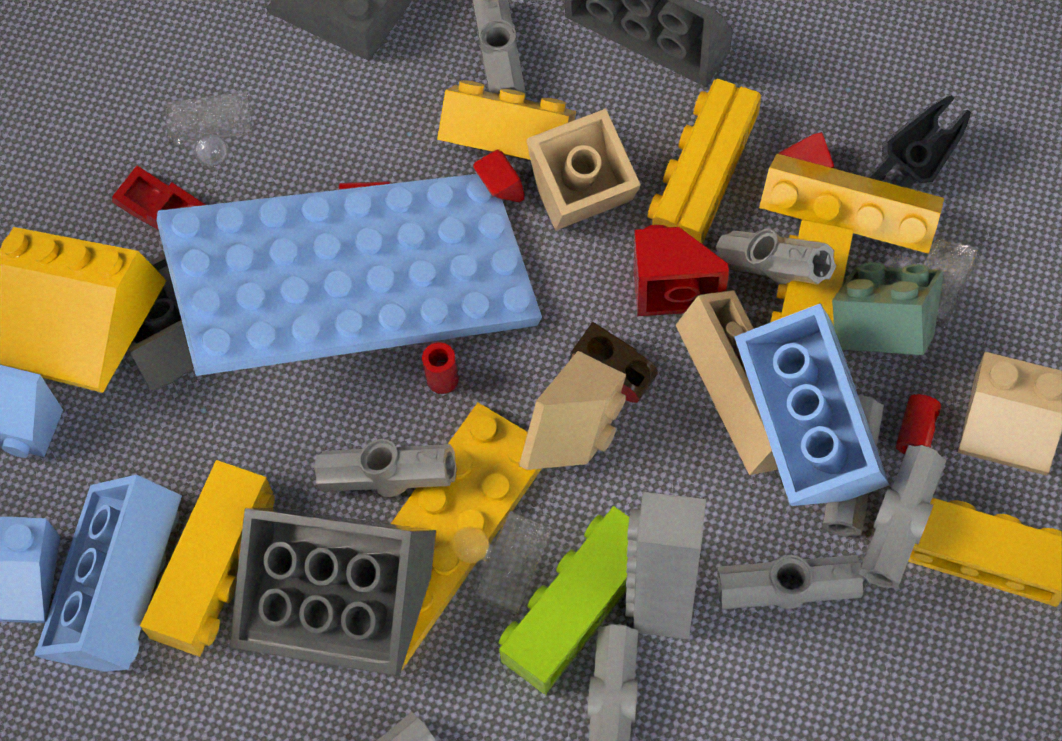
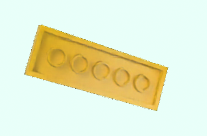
(483, 494)

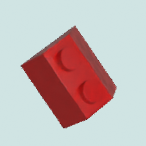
(673, 270)

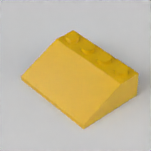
(71, 306)

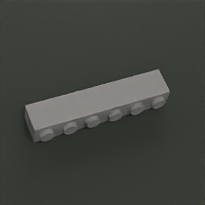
(663, 563)

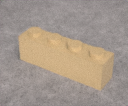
(709, 337)

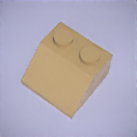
(581, 169)
(1014, 414)
(574, 415)

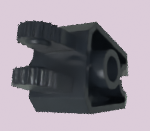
(920, 146)

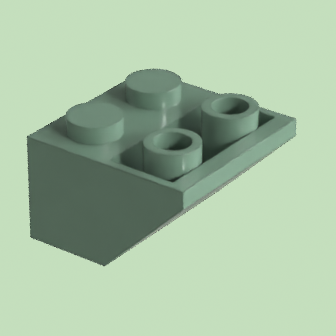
(888, 308)

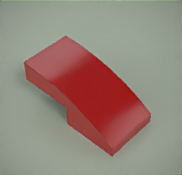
(146, 195)

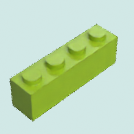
(572, 606)

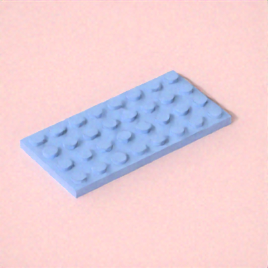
(344, 272)

